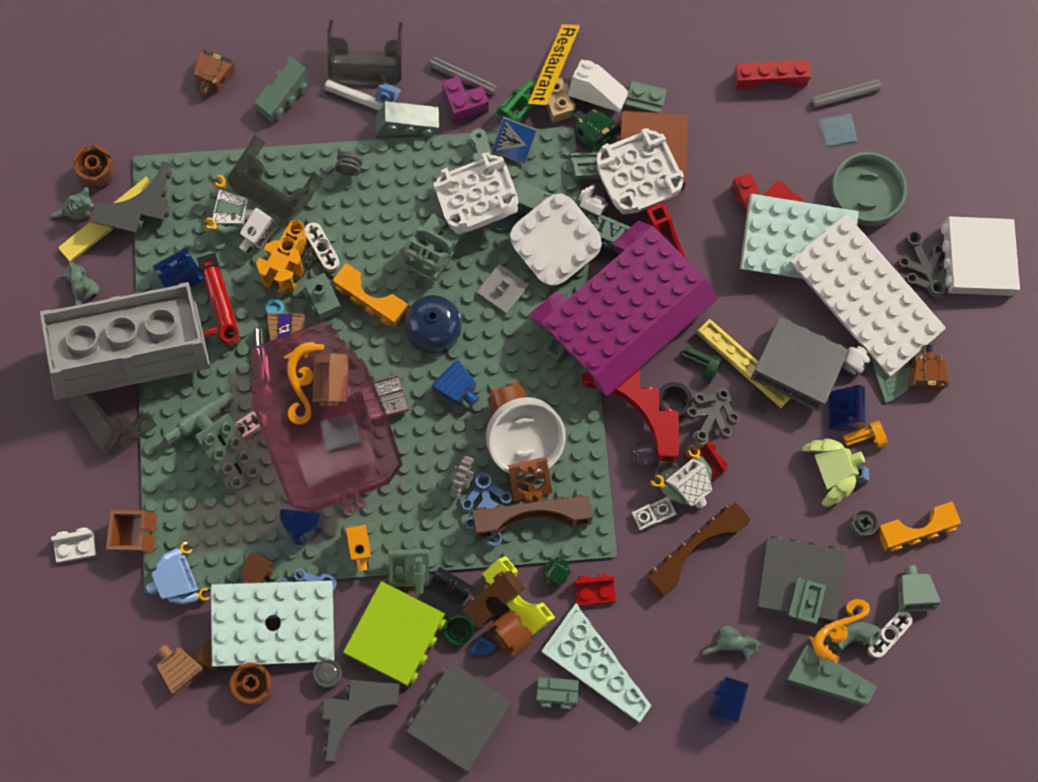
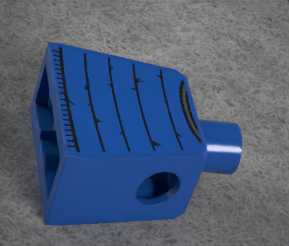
(456, 385)

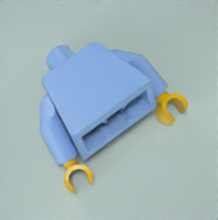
(174, 578)

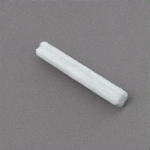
(352, 94)

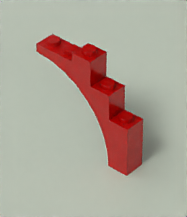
(662, 424)

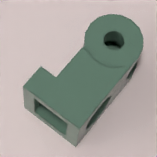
(480, 143)

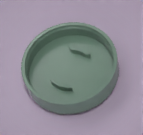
(871, 186)

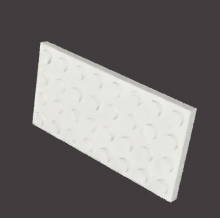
(867, 295)

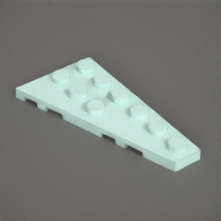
(590, 660)

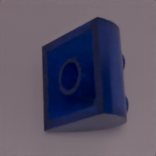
(178, 269)
(847, 408)
(301, 525)

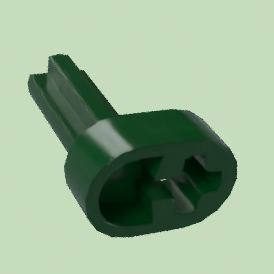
(712, 363)

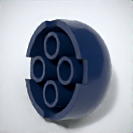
(437, 333)

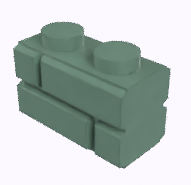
(557, 692)

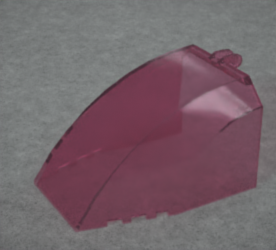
(305, 468)

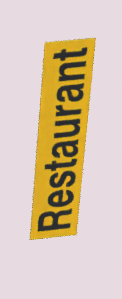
(554, 64)

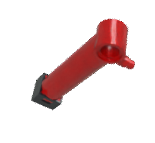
(219, 301)

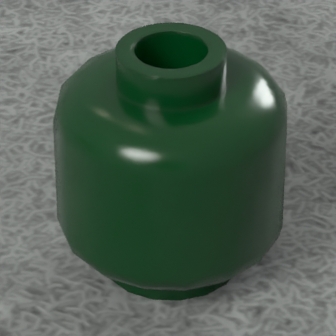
(556, 571)

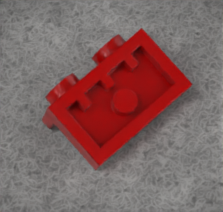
(716, 463)
(594, 590)

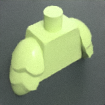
(836, 467)

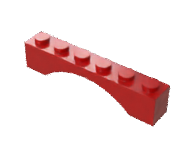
(660, 219)

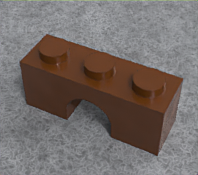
(481, 608)

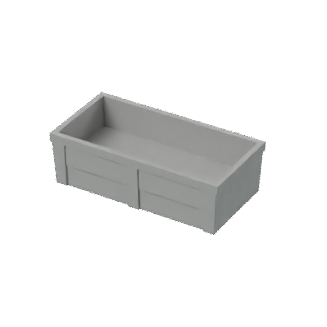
(123, 341)

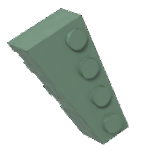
(829, 679)

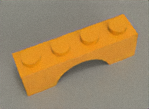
(389, 309)
(896, 534)

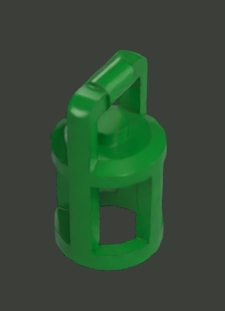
(520, 97)

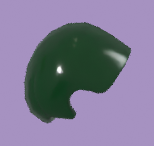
(458, 630)

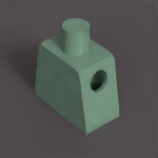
(916, 592)

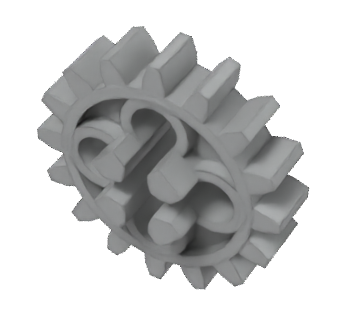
(461, 477)

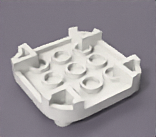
(639, 172)
(476, 194)
(556, 239)

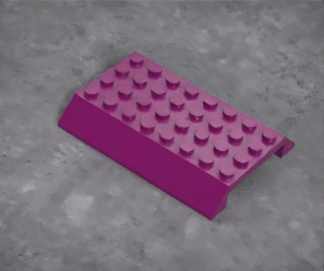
(627, 307)

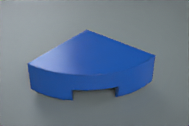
(482, 647)

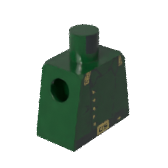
(594, 128)

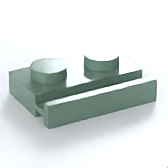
(645, 98)
(584, 165)
(807, 601)

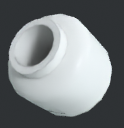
(856, 360)

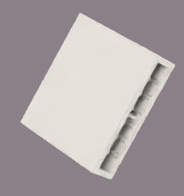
(980, 256)

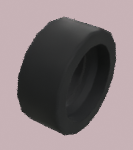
(679, 387)

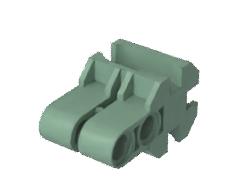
(432, 248)

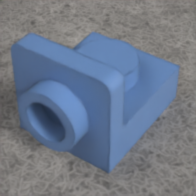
(387, 93)

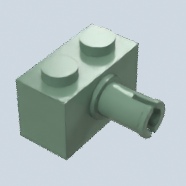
(322, 296)

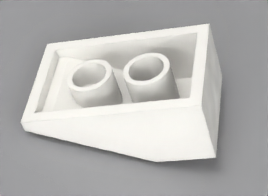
(597, 87)

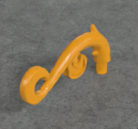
(293, 358)
(840, 629)

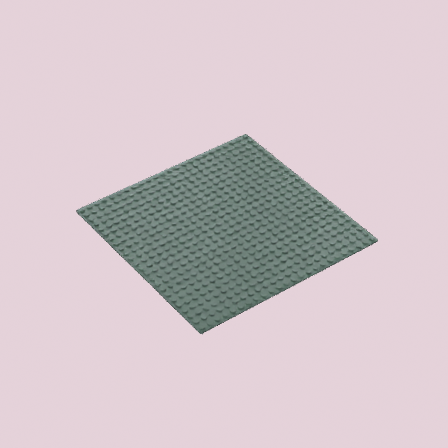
(368, 227)

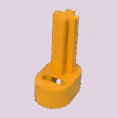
(873, 431)

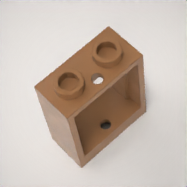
(330, 379)

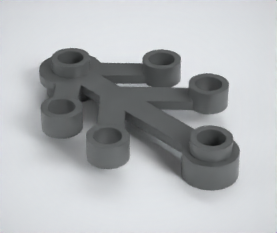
(925, 267)
(712, 413)

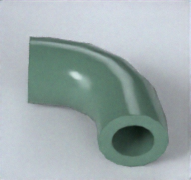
(857, 632)

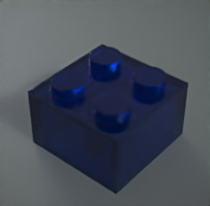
(728, 702)

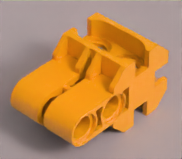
(284, 258)

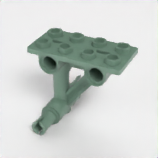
(220, 442)

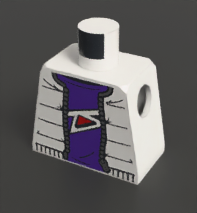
(257, 230)

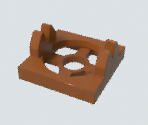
(526, 468)

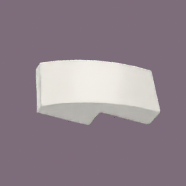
(654, 513)

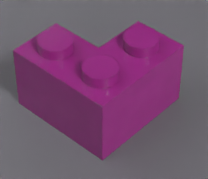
(464, 103)

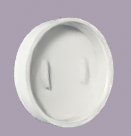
(524, 432)

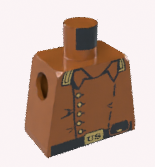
(212, 71)
(928, 370)

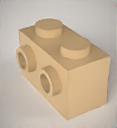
(559, 104)

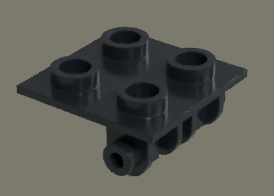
(446, 593)

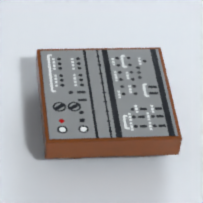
(392, 395)

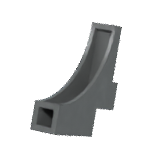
(148, 203)
(343, 714)

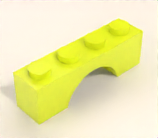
(532, 615)

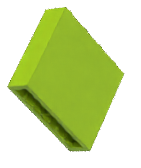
(395, 634)

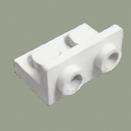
(594, 204)
(74, 545)

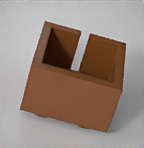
(131, 531)

